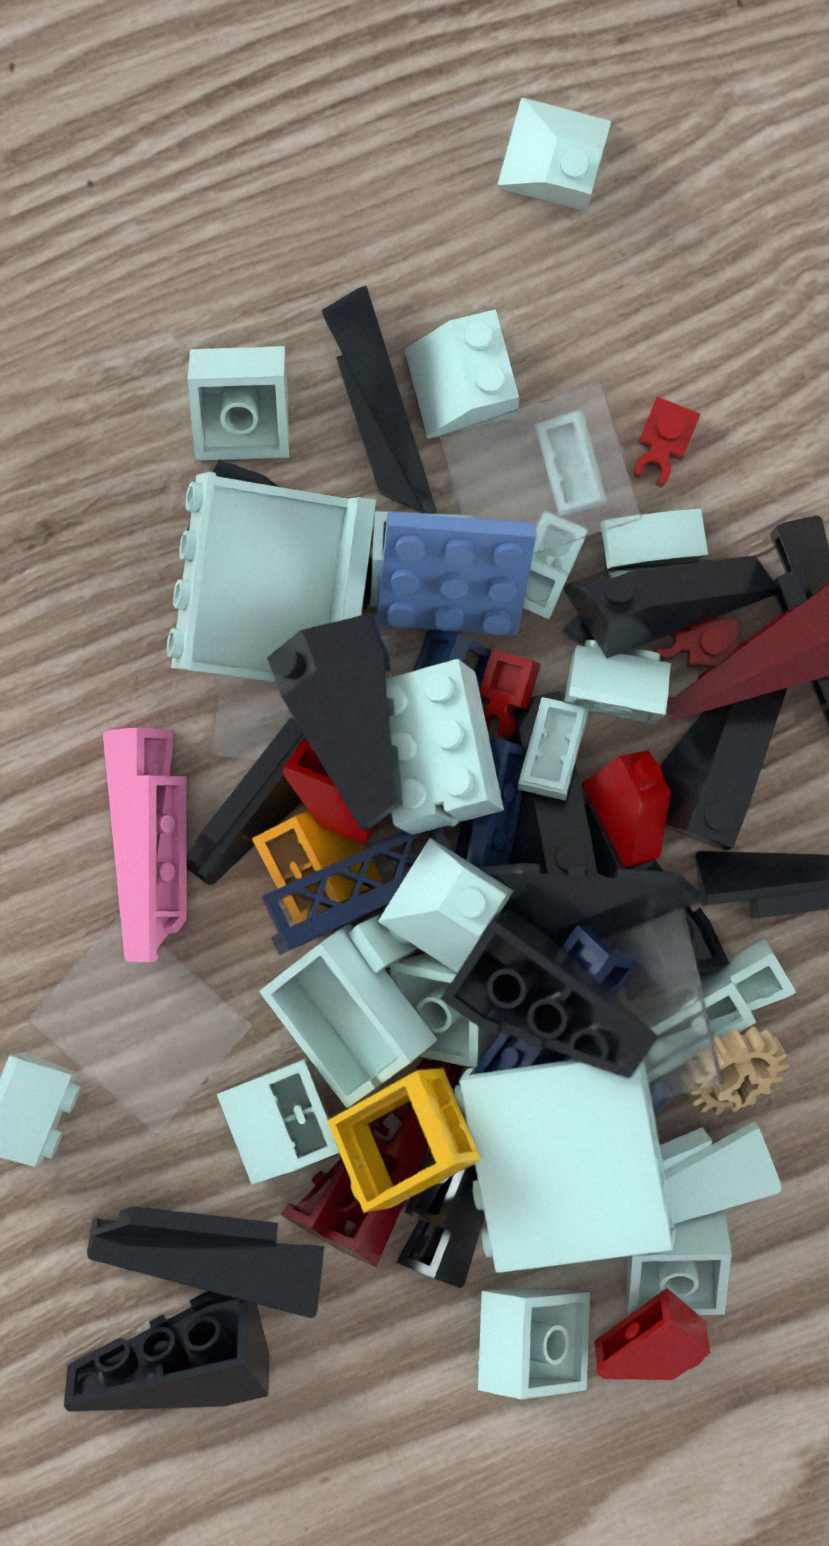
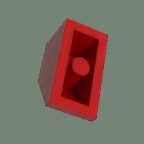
(320, 795)
(631, 805)
(653, 1342)

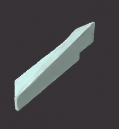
(744, 985)
(717, 1175)

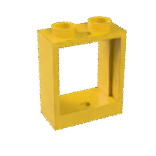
(441, 1124)

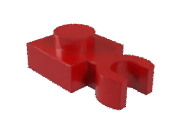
(666, 434)
(704, 643)
(508, 684)

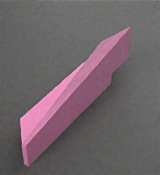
(148, 837)

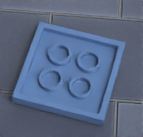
(454, 573)

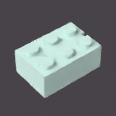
(441, 748)
(347, 1017)

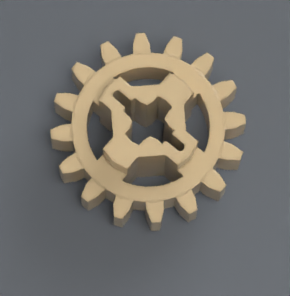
(747, 1068)

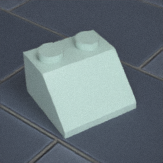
(462, 374)
(239, 403)
(620, 685)
(31, 1105)
(693, 1270)
(533, 1342)

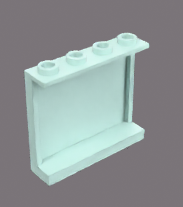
(262, 571)
(566, 1165)

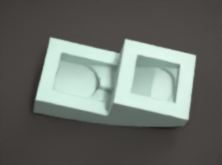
(656, 539)
(548, 576)

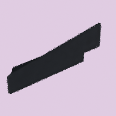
(377, 401)
(805, 559)
(252, 808)
(770, 881)
(446, 1227)
(214, 1255)

